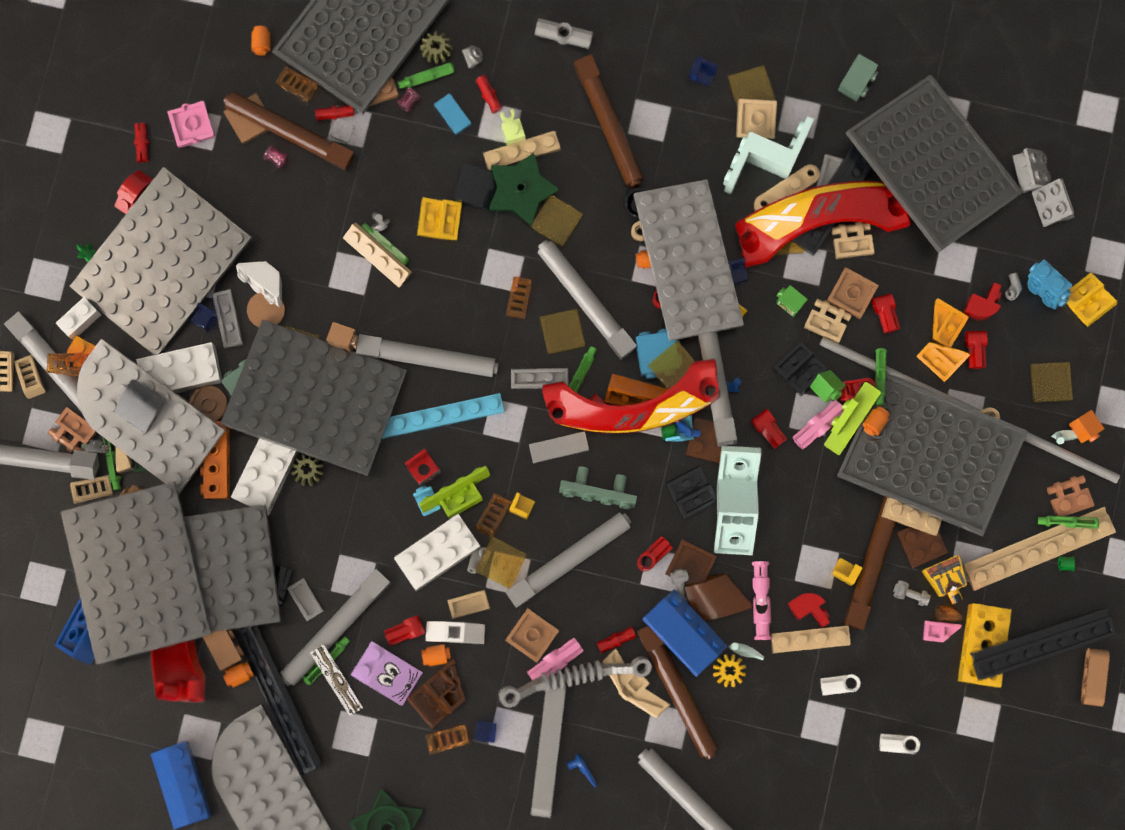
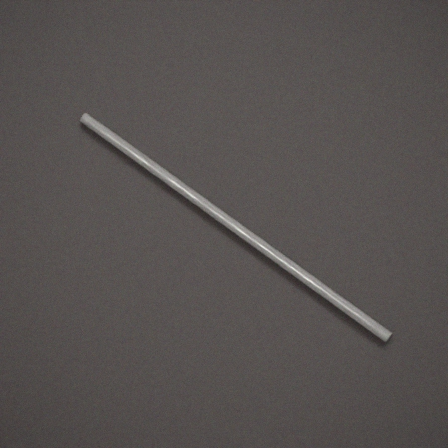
(1030, 438)

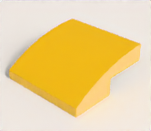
(439, 219)
(1090, 299)

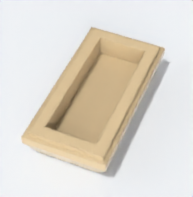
(468, 604)

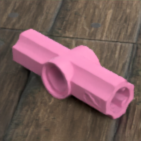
(818, 425)
(556, 659)

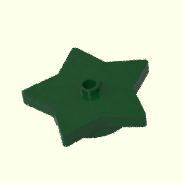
(522, 202)
(386, 812)

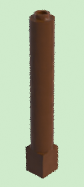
(591, 81)
(289, 130)
(872, 565)
(678, 692)

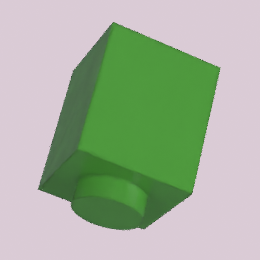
(791, 300)
(827, 386)

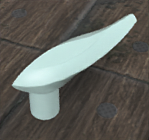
(1064, 435)
(745, 651)

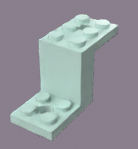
(767, 155)
(737, 500)

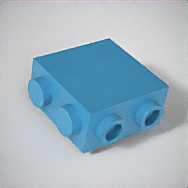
(1049, 285)
(649, 348)

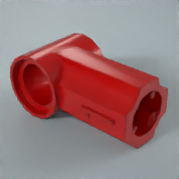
(885, 308)
(976, 343)
(766, 424)
(654, 553)
(408, 629)

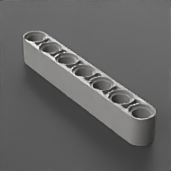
(548, 752)

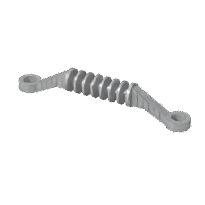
(599, 669)

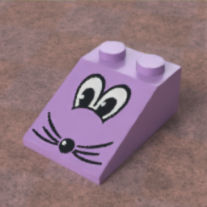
(386, 673)

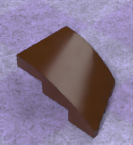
(716, 597)
(438, 695)

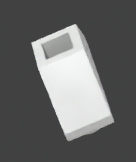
(262, 279)
(455, 632)

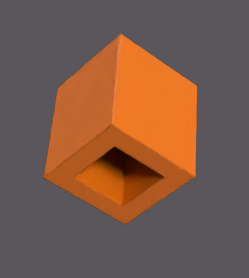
(1087, 427)

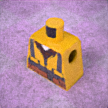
(947, 578)

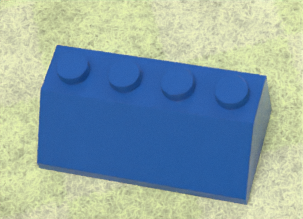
(685, 632)
(75, 637)
(181, 784)

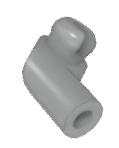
(1015, 288)
(475, 559)

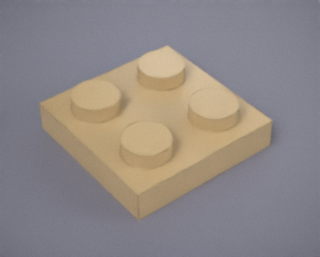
(756, 117)

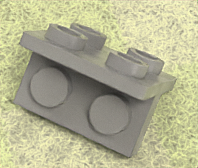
(1031, 169)
(1053, 203)

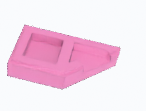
(939, 631)

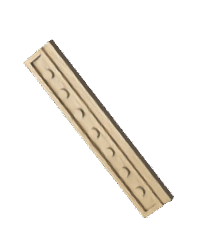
(1035, 550)

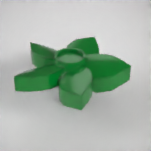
(86, 253)

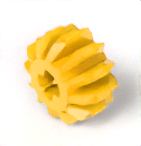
(729, 677)

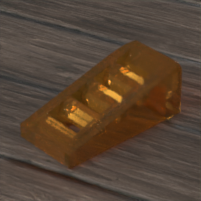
(303, 95)
(518, 280)
(75, 358)
(485, 529)
(947, 613)
(431, 746)

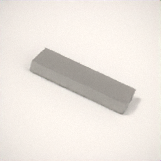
(227, 319)
(537, 377)
(558, 447)

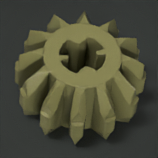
(433, 53)
(302, 474)

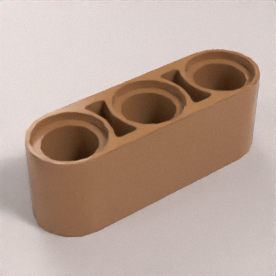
(1095, 677)

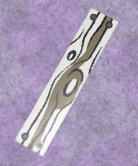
(336, 680)

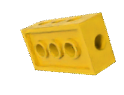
(974, 635)

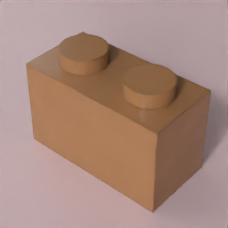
(342, 337)
(224, 648)

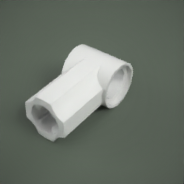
(837, 684)
(896, 743)

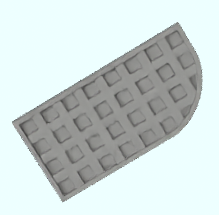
(176, 439)
(261, 779)

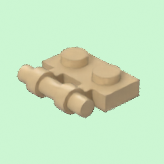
(852, 246)
(824, 325)

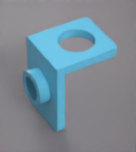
(679, 436)
(423, 492)

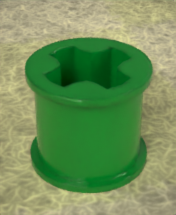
(668, 431)
(1066, 563)

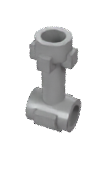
(679, 577)
(901, 590)

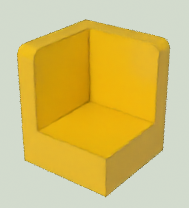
(521, 506)
(846, 571)

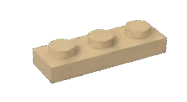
(910, 517)

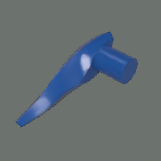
(733, 387)
(686, 430)
(579, 762)

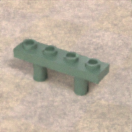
(591, 493)

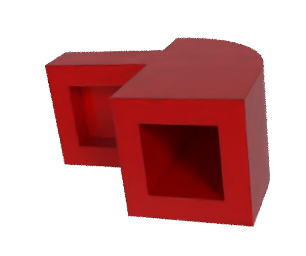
(131, 190)
(983, 308)
(809, 603)

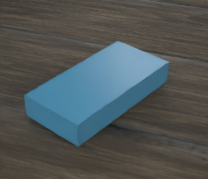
(452, 114)

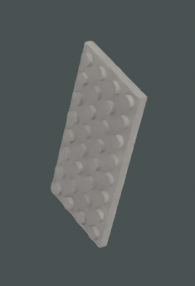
(688, 260)

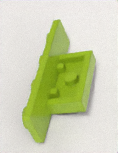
(851, 418)
(457, 496)

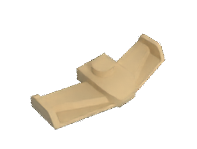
(633, 689)

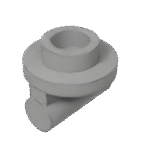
(472, 56)
(380, 224)

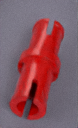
(489, 94)
(334, 112)
(141, 142)
(616, 639)

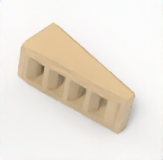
(9, 371)
(34, 387)
(123, 462)
(78, 499)

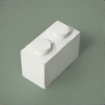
(78, 318)

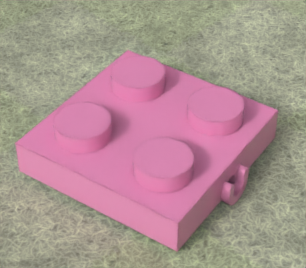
(191, 124)

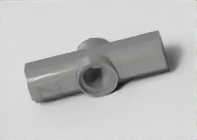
(551, 31)

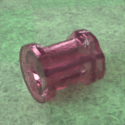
(408, 99)
(275, 156)

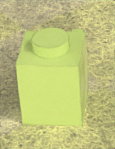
(512, 128)

